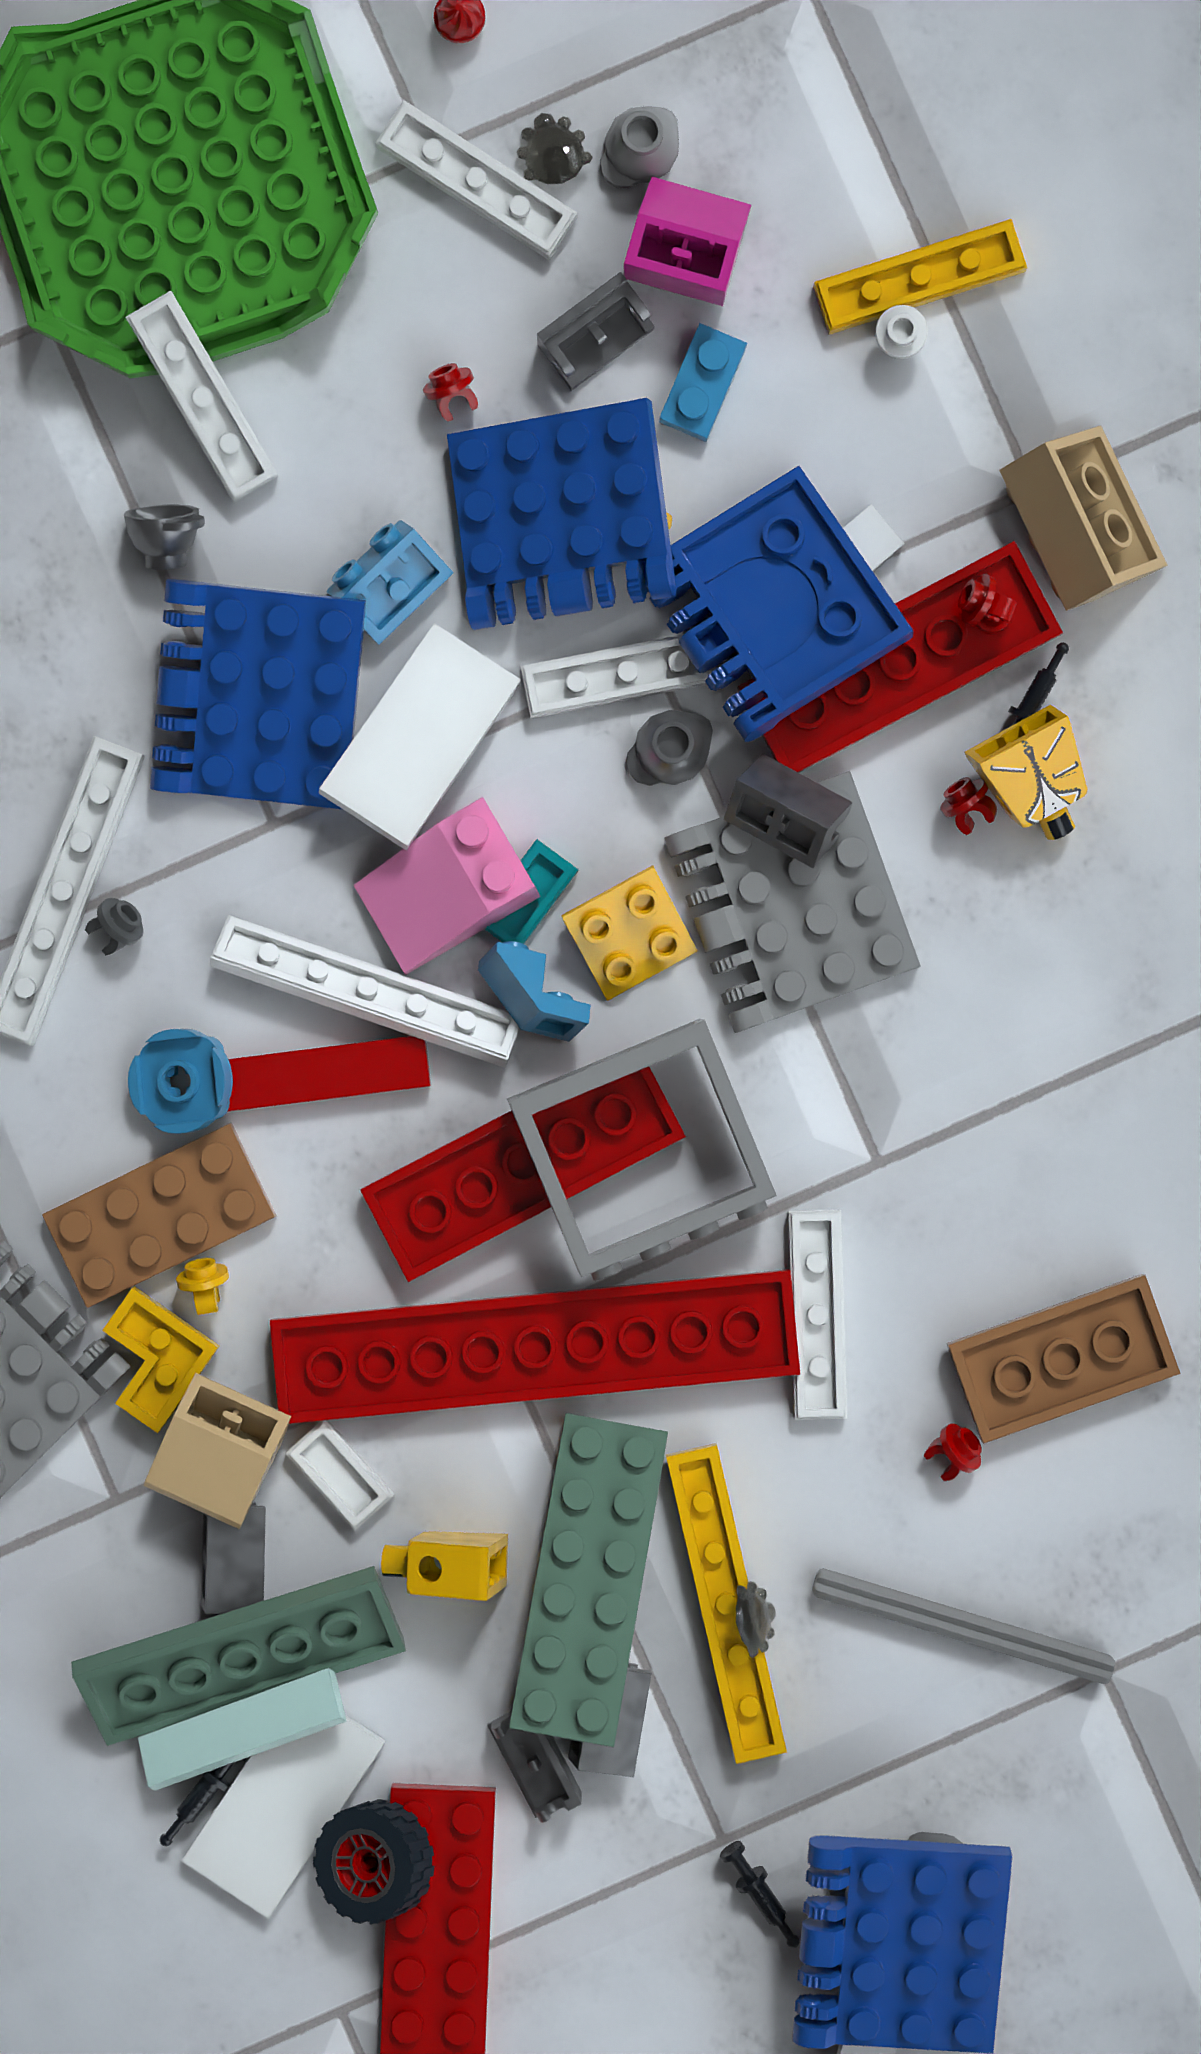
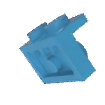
(391, 577)

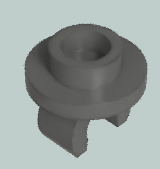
(120, 922)

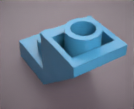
(517, 981)

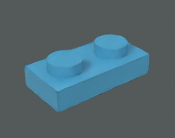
(702, 382)

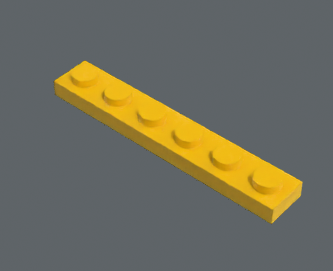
(717, 1572)

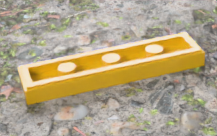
(920, 276)

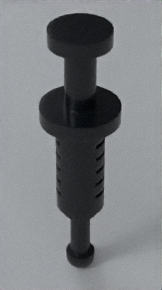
(1040, 687)
(197, 1800)
(753, 1882)

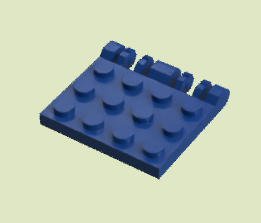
(557, 503)
(784, 598)
(268, 694)
(906, 1945)

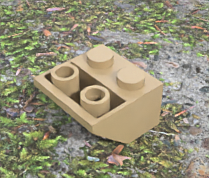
(217, 1451)

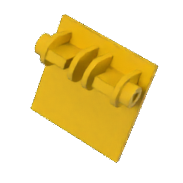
(629, 933)

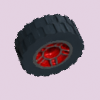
(350, 1872)

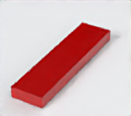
(329, 1072)

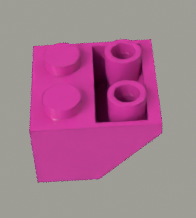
(686, 241)

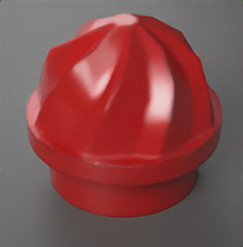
(459, 19)

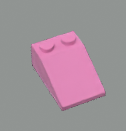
(446, 886)

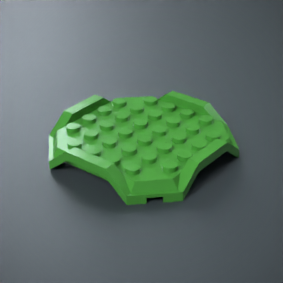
(179, 159)

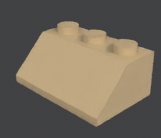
(1082, 517)

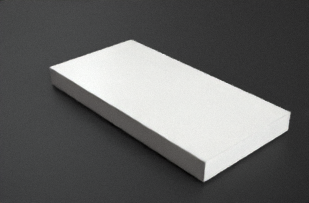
(419, 736)
(277, 1812)

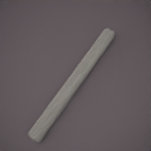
(963, 1626)

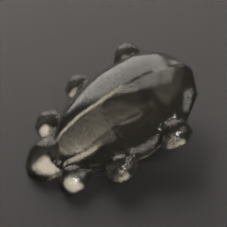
(552, 150)
(754, 1618)

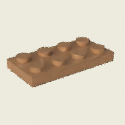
(159, 1215)
(1063, 1358)

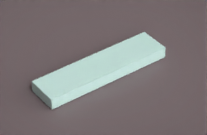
(241, 1729)

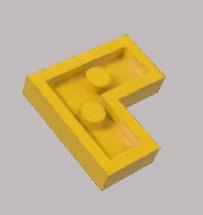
(171, 1356)

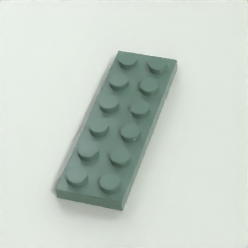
(589, 1580)
(238, 1655)

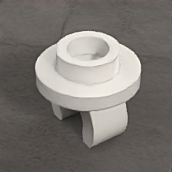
(901, 331)

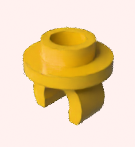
(203, 1278)

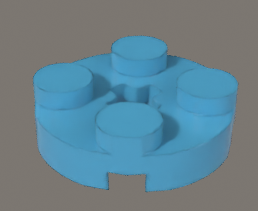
(209, 1075)

